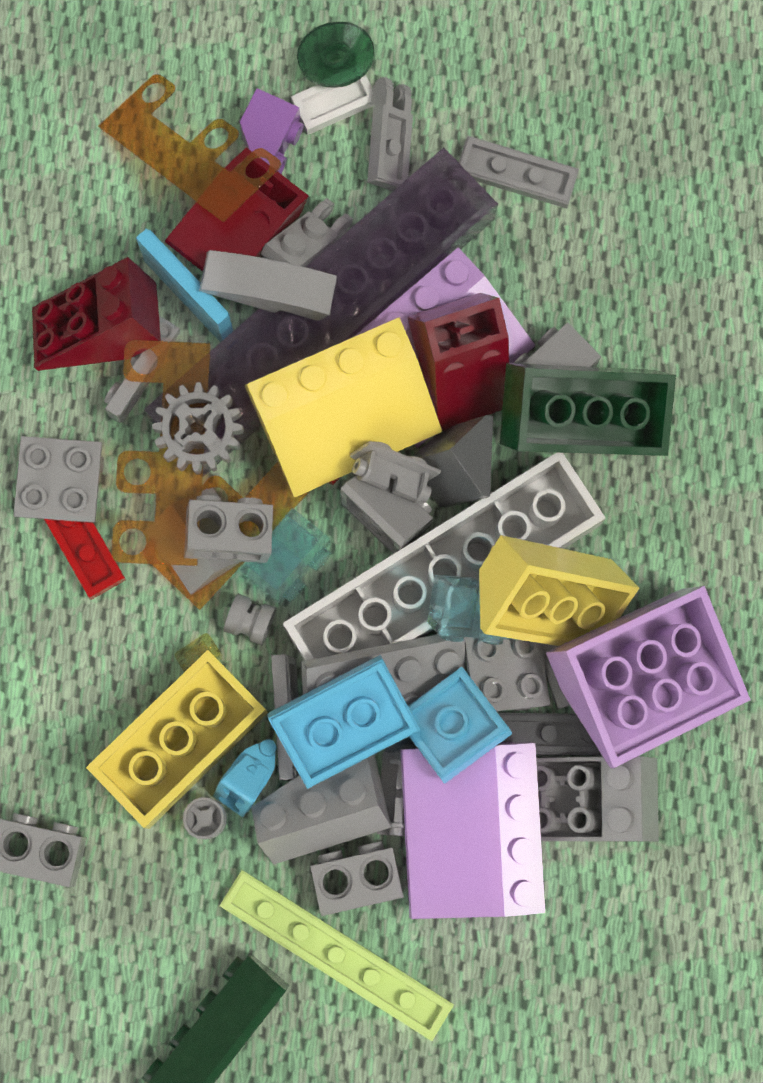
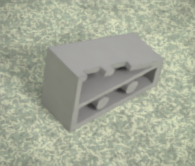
(327, 814)

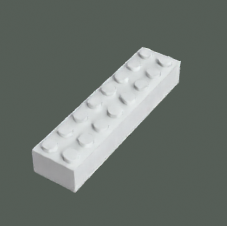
(395, 595)

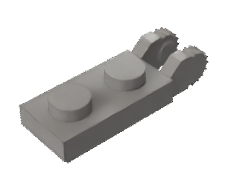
(390, 134)
(307, 236)

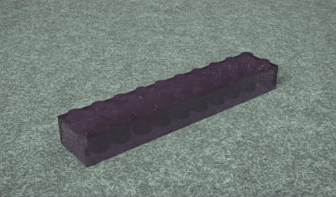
(373, 265)

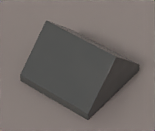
(464, 461)

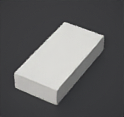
(326, 106)

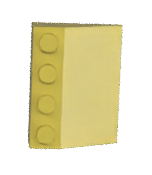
(342, 400)

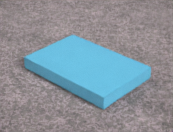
(184, 285)
(343, 721)

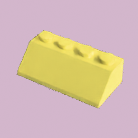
(549, 592)
(177, 740)

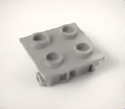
(58, 479)
(508, 673)

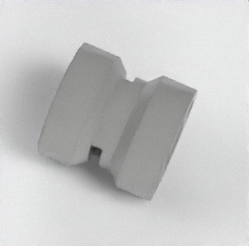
(249, 619)
(200, 821)

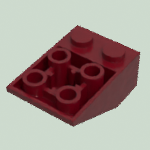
(246, 229)
(96, 318)
(463, 357)

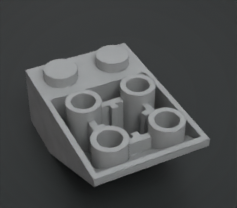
(598, 803)

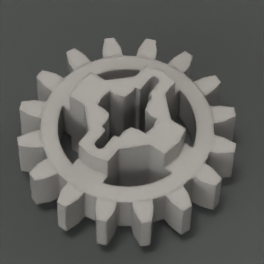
(209, 416)

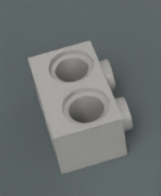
(229, 541)
(36, 860)
(359, 891)

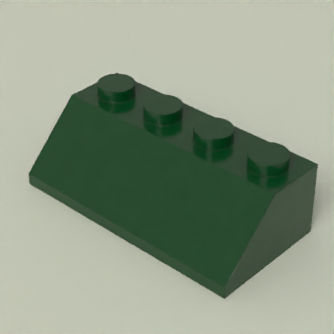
(223, 1027)

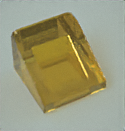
(195, 649)

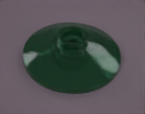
(334, 43)

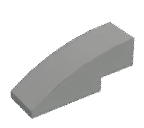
(268, 284)

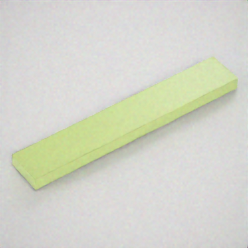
(337, 955)

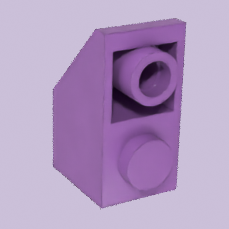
(271, 125)

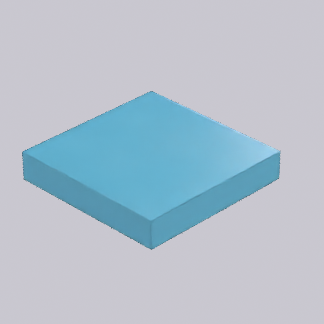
(456, 725)

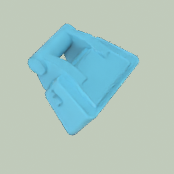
(247, 777)

